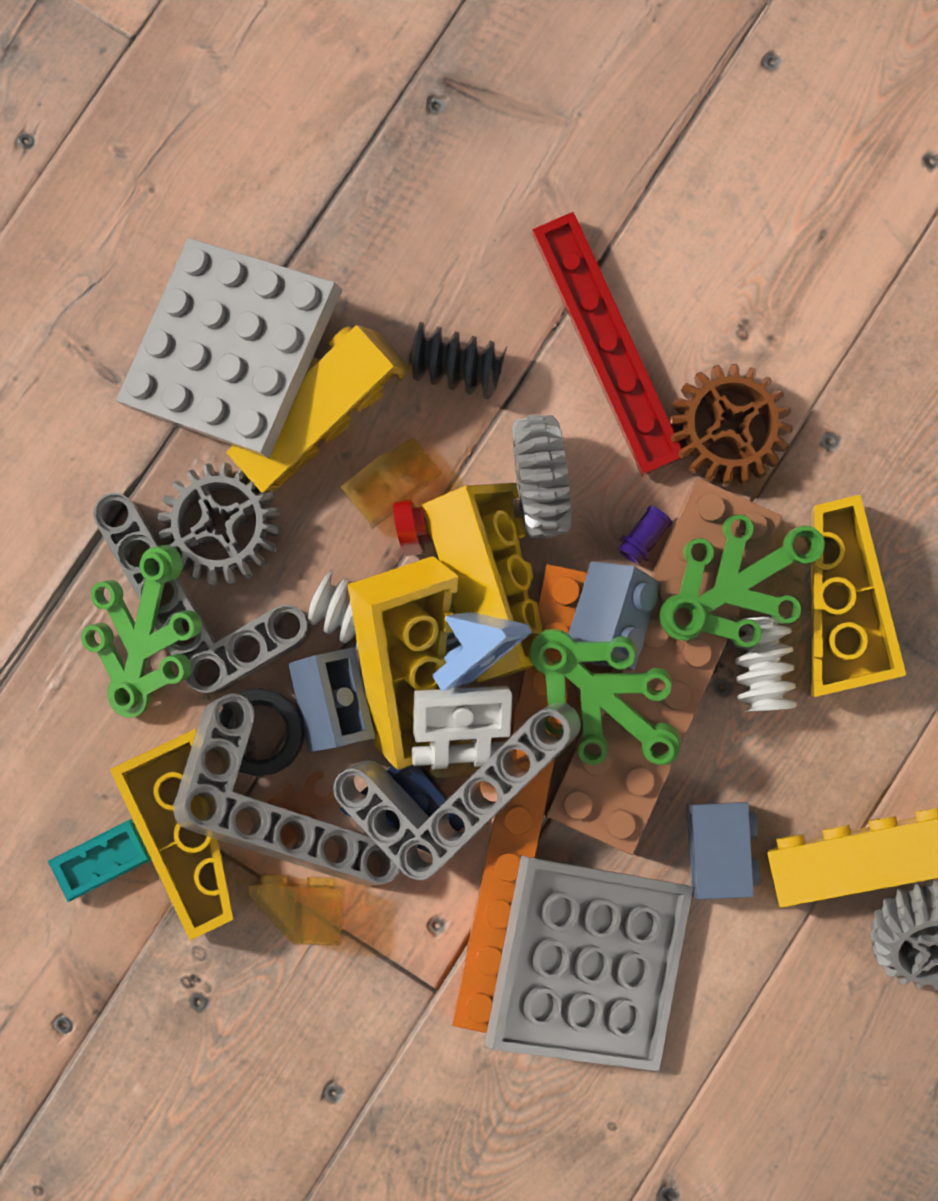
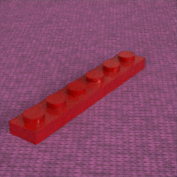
(607, 343)

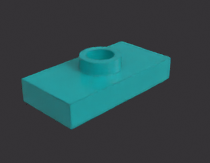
(99, 860)

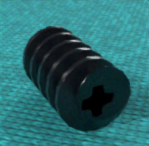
(456, 361)

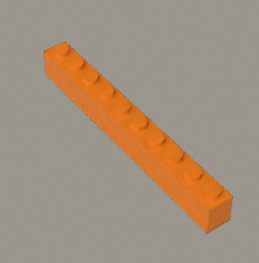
(517, 825)

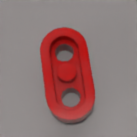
(411, 527)

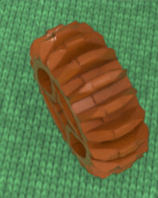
(720, 407)

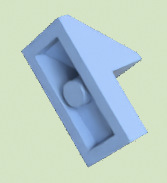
(482, 642)

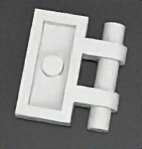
(460, 715)

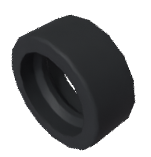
(294, 727)

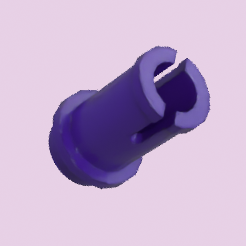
(644, 535)

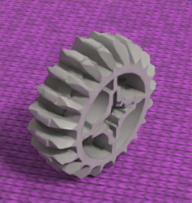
(541, 476)
(239, 514)
(907, 935)

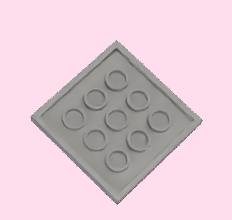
(229, 346)
(588, 965)

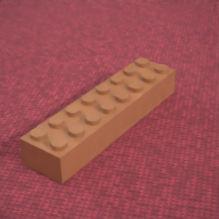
(619, 794)

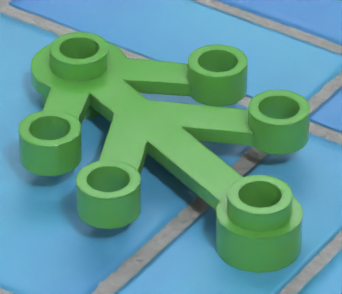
(733, 586)
(139, 635)
(601, 692)

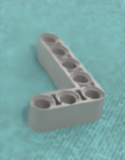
(205, 647)
(466, 802)
(267, 818)

